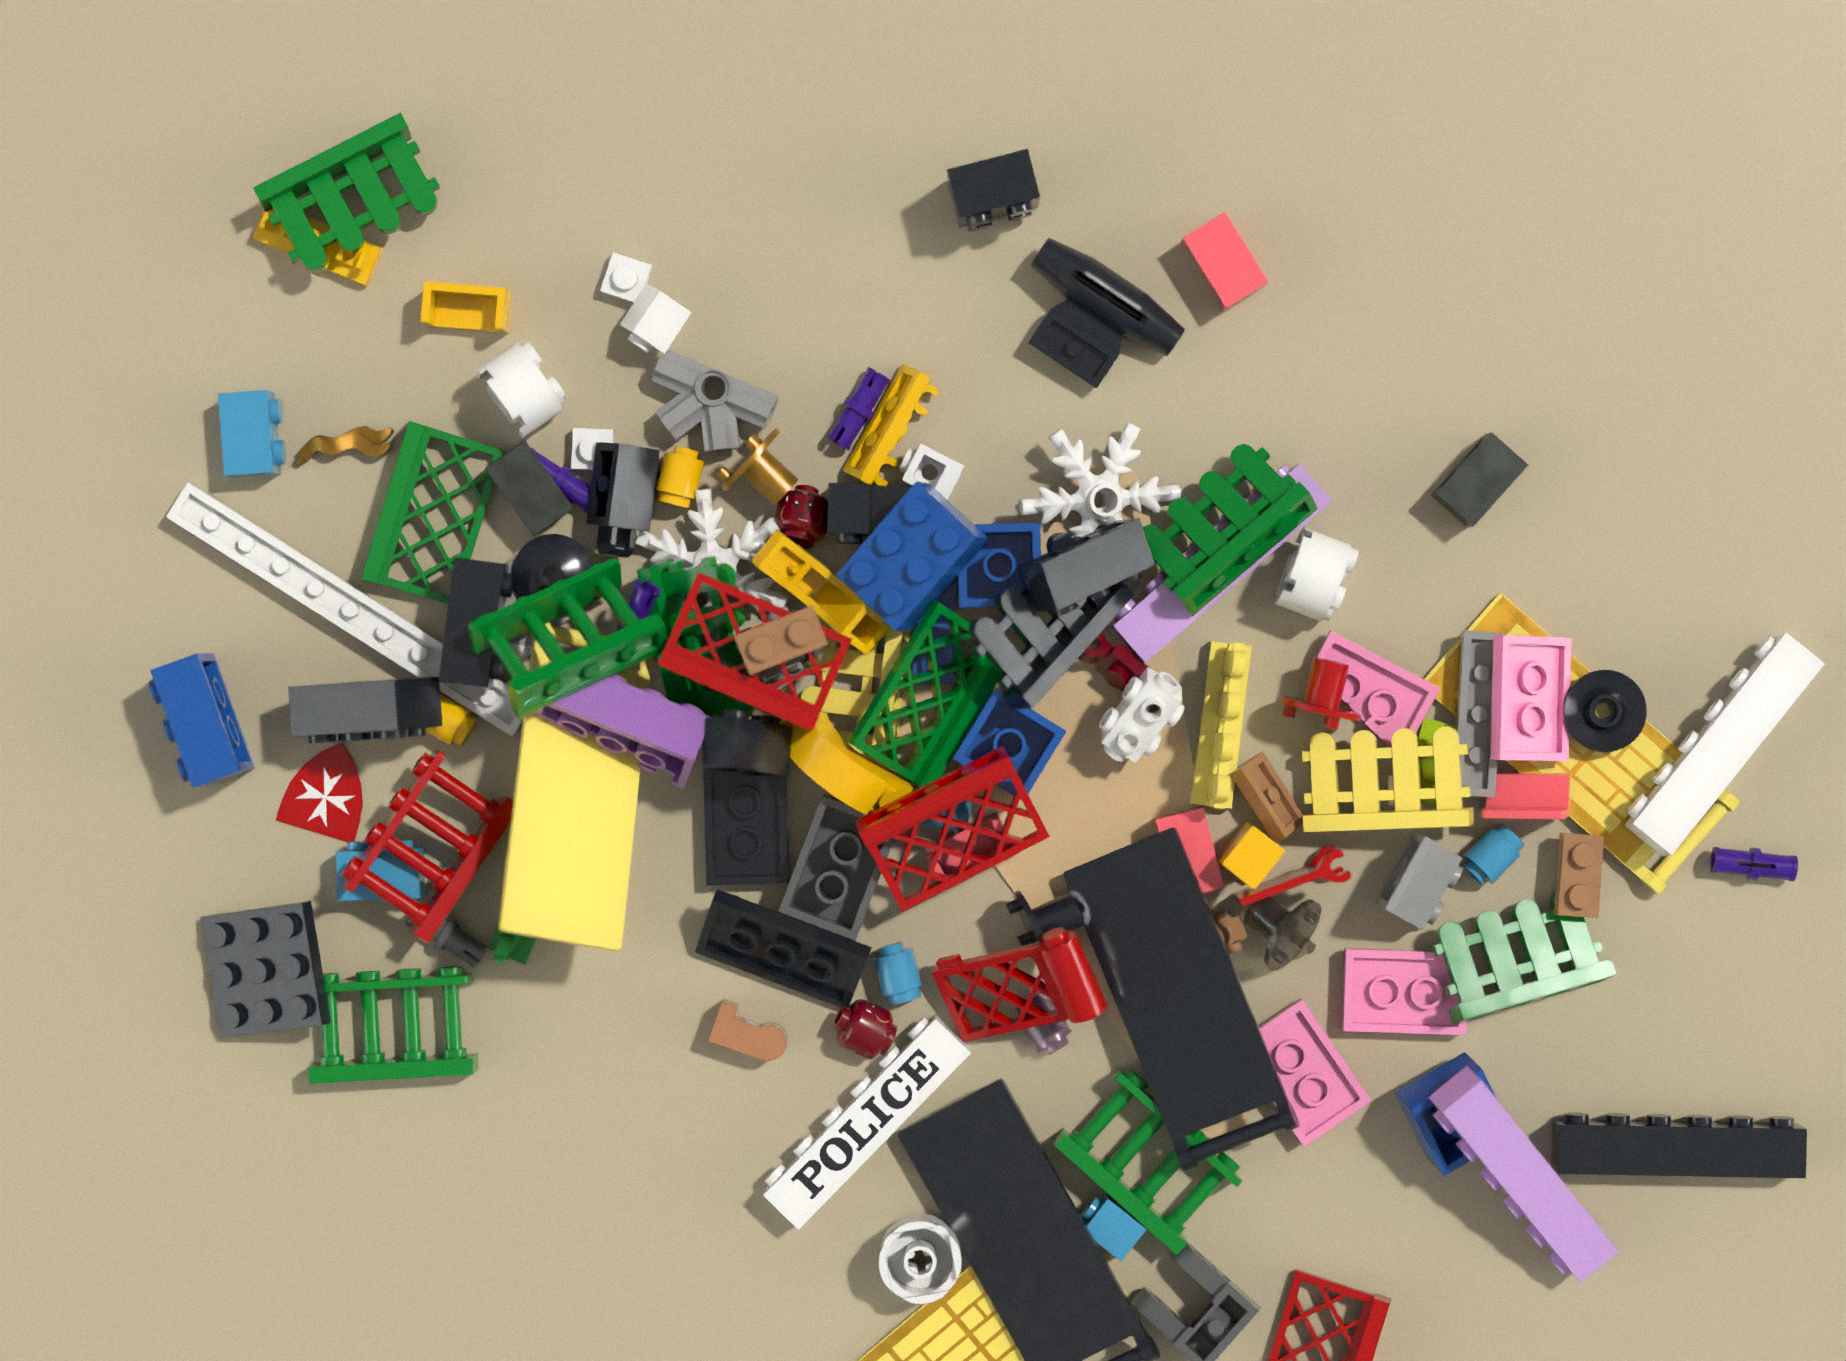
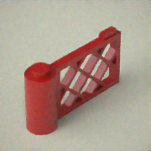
(1060, 965)

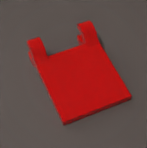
(1318, 868)

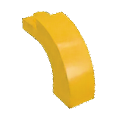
(820, 587)
(843, 769)

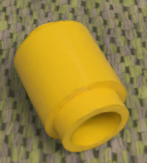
(679, 477)
(456, 722)

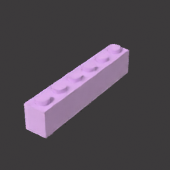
(1160, 615)
(1523, 1174)

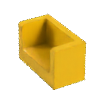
(466, 307)
(1250, 855)

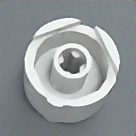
(521, 388)
(1314, 575)
(903, 1275)

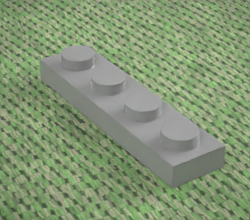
(1475, 712)

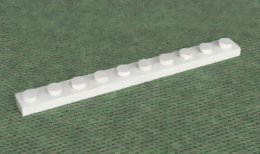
(333, 599)

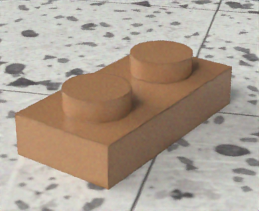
(781, 640)
(1268, 797)
(1578, 875)

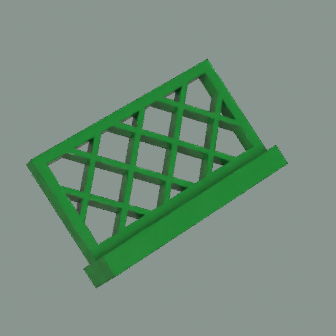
(398, 501)
(953, 710)

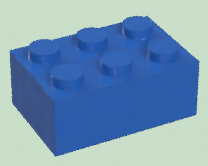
(912, 556)
(200, 719)

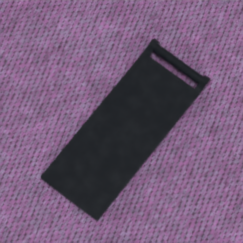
(1178, 994)
(1022, 1230)

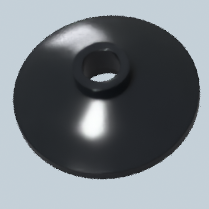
(546, 552)
(1625, 706)

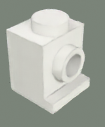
(948, 469)

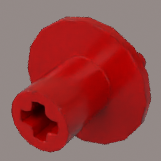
(1323, 693)

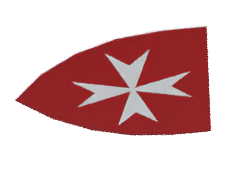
(325, 796)

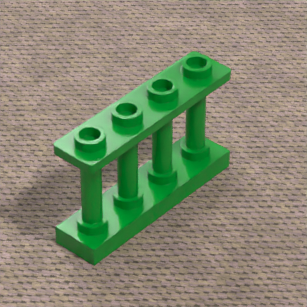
(574, 670)
(413, 1060)
(1140, 1198)

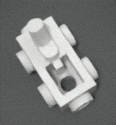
(1131, 726)

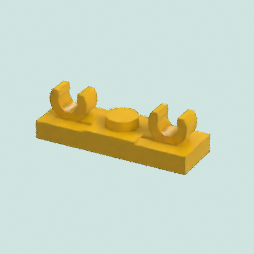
(354, 266)
(888, 425)

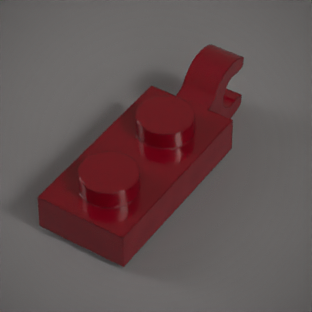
(1115, 663)

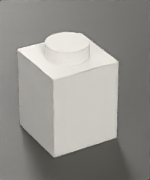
(654, 320)

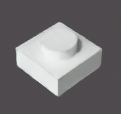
(625, 277)
(584, 446)

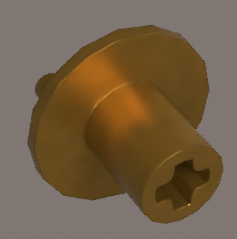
(761, 470)

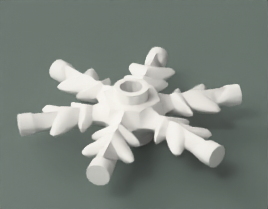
(1107, 484)
(706, 522)

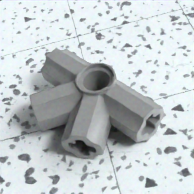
(715, 416)

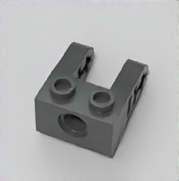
(1215, 1325)

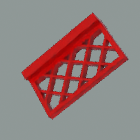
(738, 684)
(937, 797)
(1368, 1324)

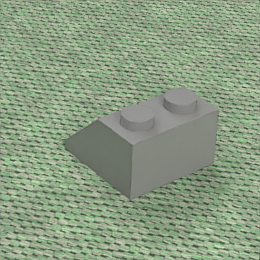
(1420, 881)

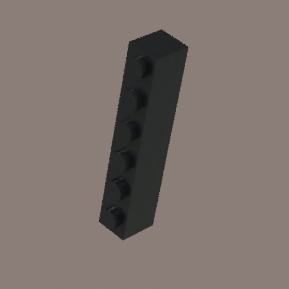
(1679, 1147)

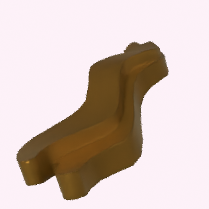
(361, 438)

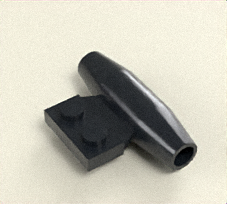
(1098, 311)

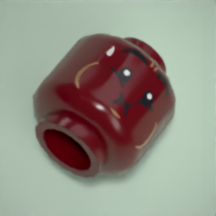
(803, 515)
(865, 1029)

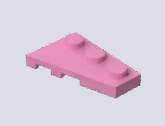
(1380, 689)

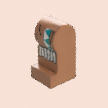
(758, 1040)

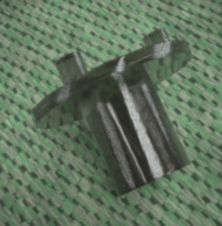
(1285, 929)

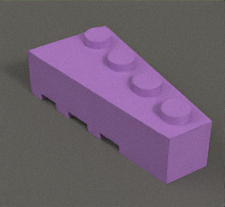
(635, 723)

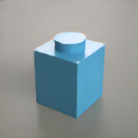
(1112, 1226)

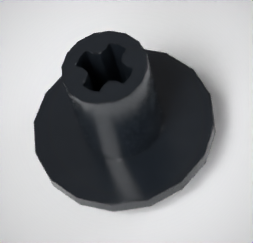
(1045, 917)

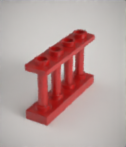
(448, 882)

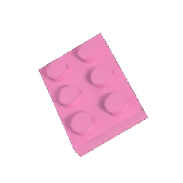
(1529, 698)
(1397, 992)
(1311, 1072)

